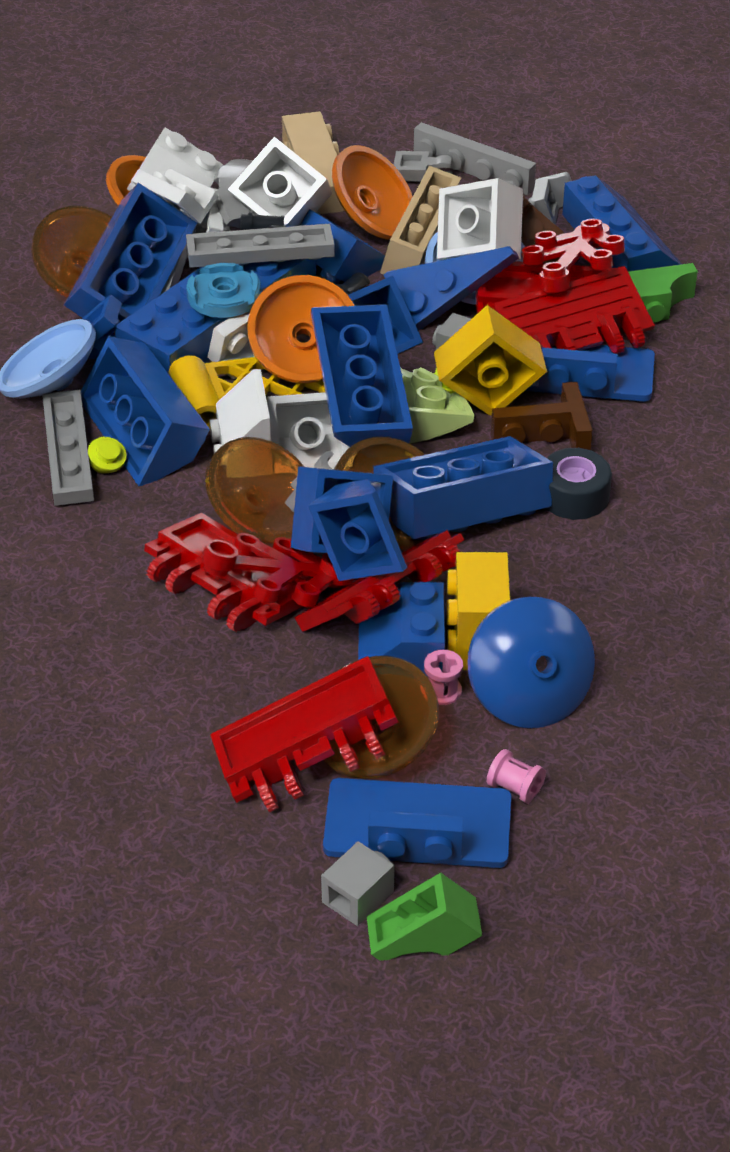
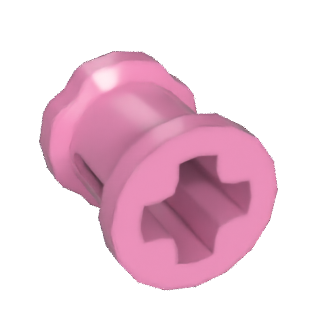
(451, 669)
(516, 776)

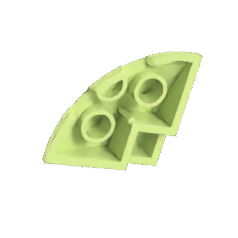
(432, 407)

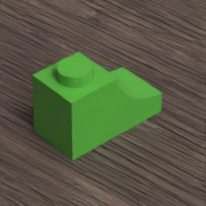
(664, 287)
(426, 919)

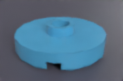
(223, 290)

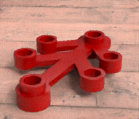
(580, 242)
(223, 557)

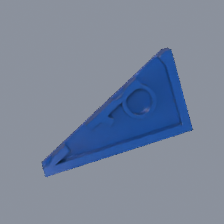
(440, 285)

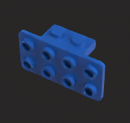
(599, 372)
(419, 821)

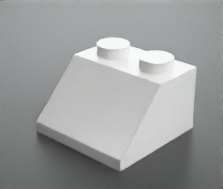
(176, 153)
(281, 185)
(479, 218)
(242, 412)
(304, 427)

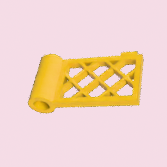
(204, 388)

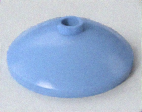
(48, 360)

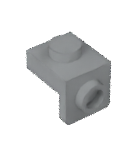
(549, 194)

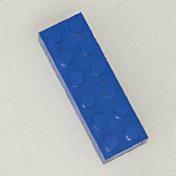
(178, 330)

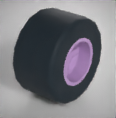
(579, 483)

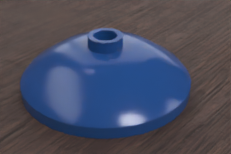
(505, 659)

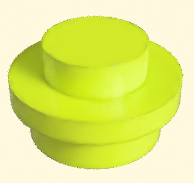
(106, 455)

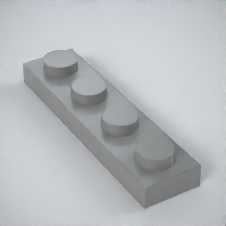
(475, 157)
(260, 245)
(67, 448)

